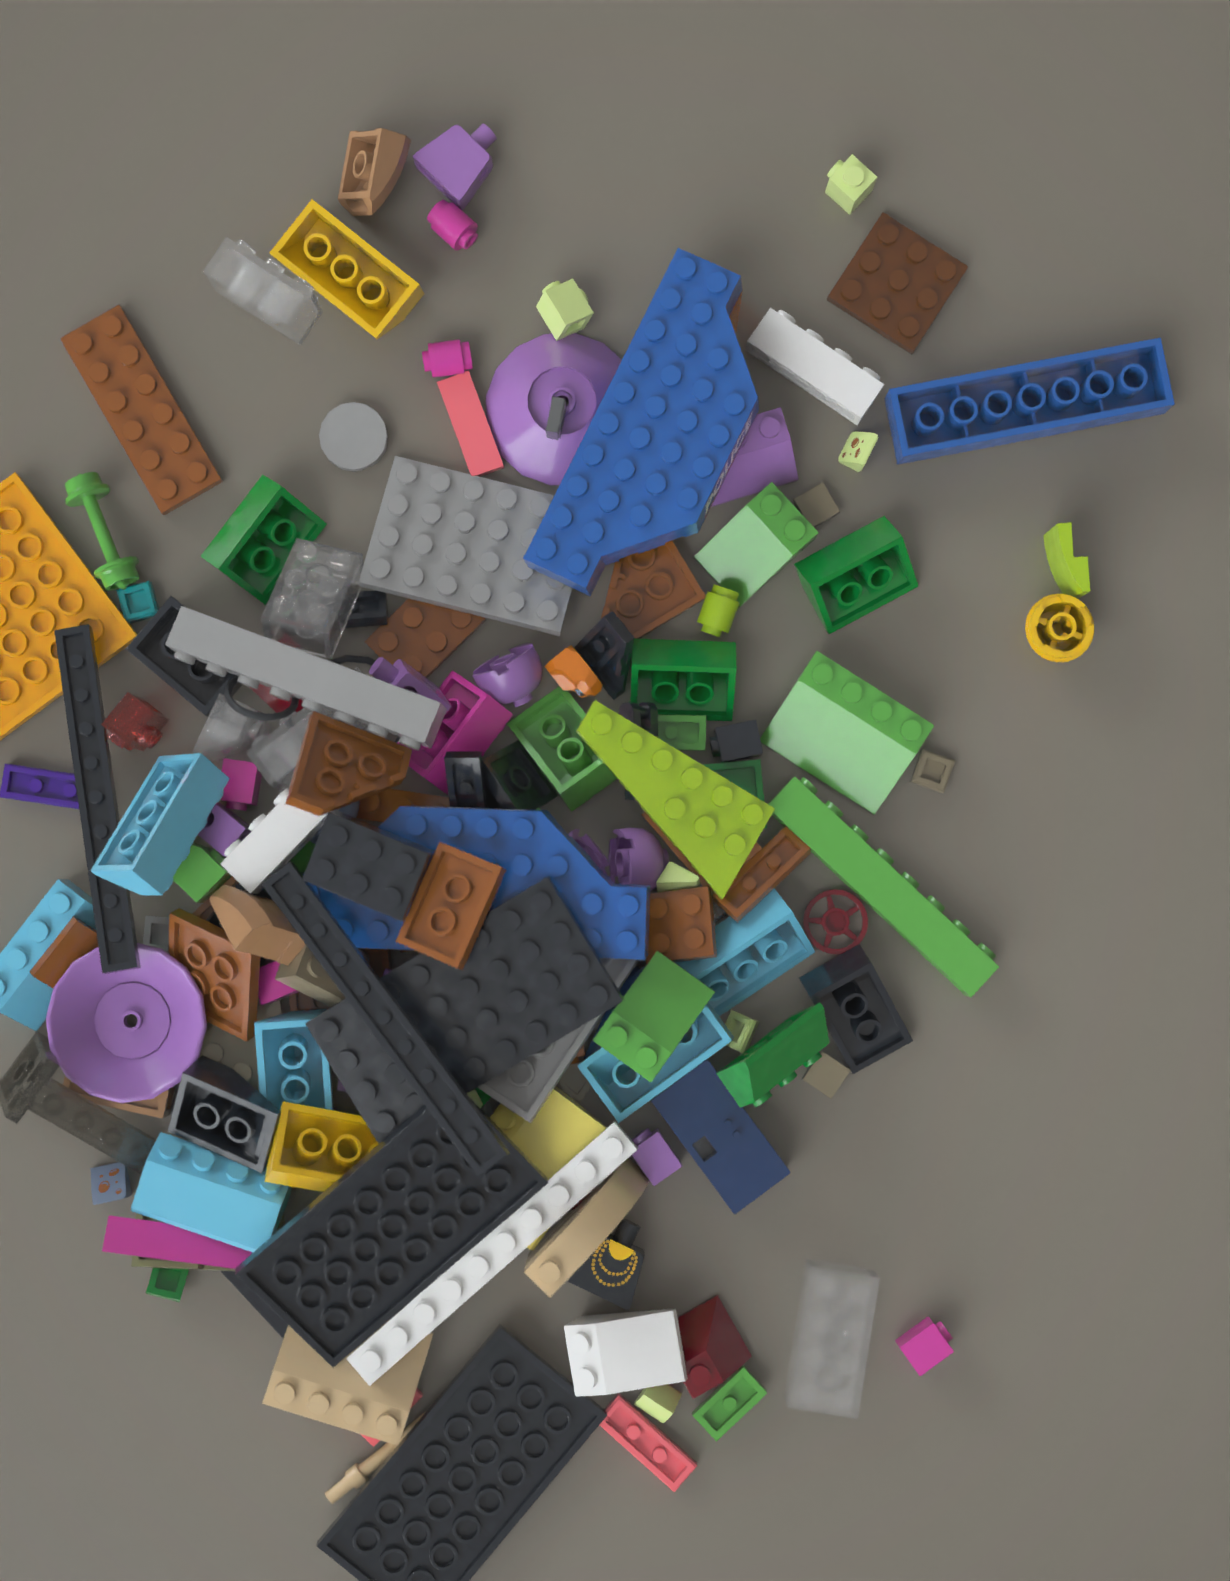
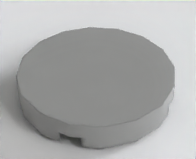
(353, 436)

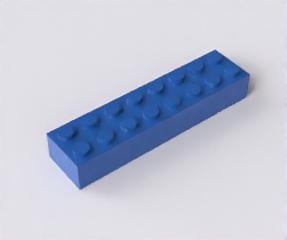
(1029, 401)

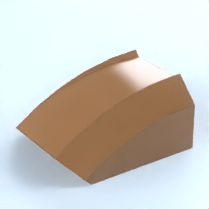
(371, 169)
(256, 925)

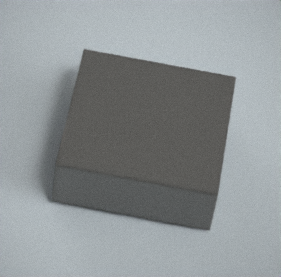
(556, 418)

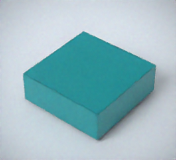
(138, 601)

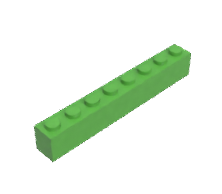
(882, 887)

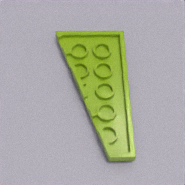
(691, 804)

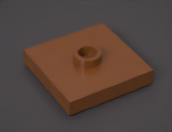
(69, 945)

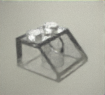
(228, 731)

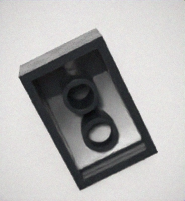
(856, 1008)
(224, 1114)

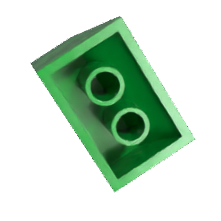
(261, 536)
(857, 574)
(685, 677)
(776, 1057)

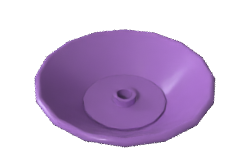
(522, 398)
(99, 1047)

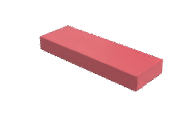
(470, 424)
(647, 1443)

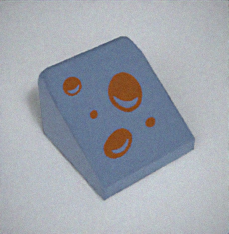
(110, 1183)

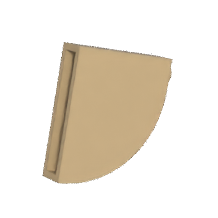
(585, 1228)

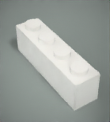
(814, 366)
(271, 843)

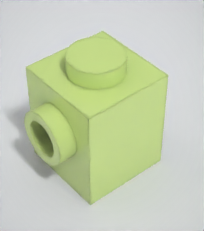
(850, 183)
(564, 308)

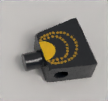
(613, 1267)

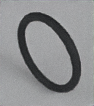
(255, 715)

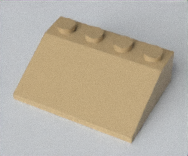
(339, 1395)

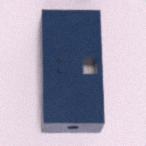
(720, 1137)

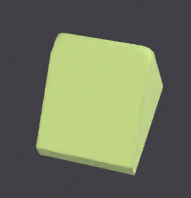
(676, 878)

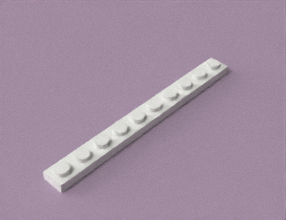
(492, 1254)

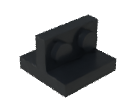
(515, 780)

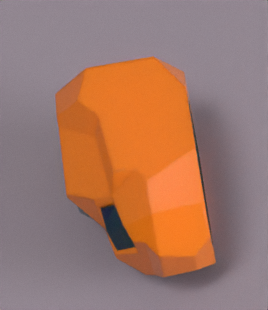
(573, 673)

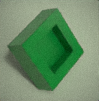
(167, 1283)

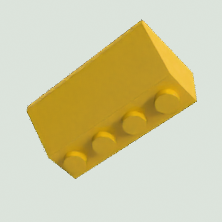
(347, 271)
(316, 1146)

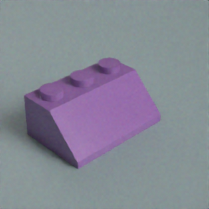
(762, 459)

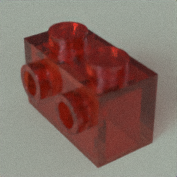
(135, 723)

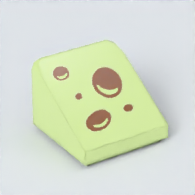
(857, 450)

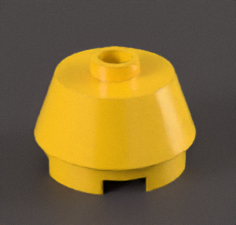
(1059, 627)

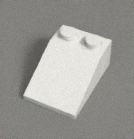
(625, 1351)

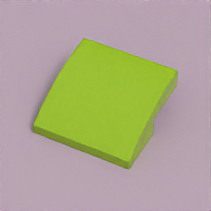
(1068, 571)

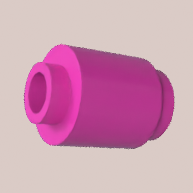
(453, 225)
(447, 358)

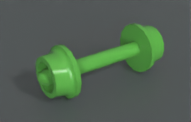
(86, 490)

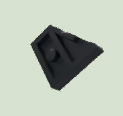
(608, 653)

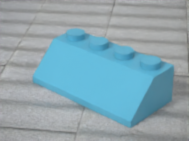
(161, 823)
(751, 952)
(21, 994)
(291, 1061)
(627, 1091)
(209, 1194)

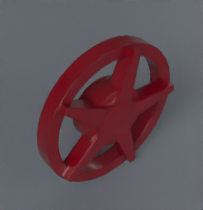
(835, 921)

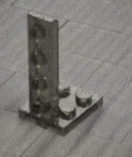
(30, 1087)

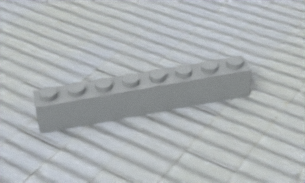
(305, 677)

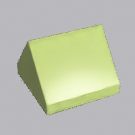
(742, 1029)
(659, 1401)

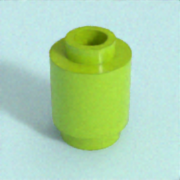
(718, 610)

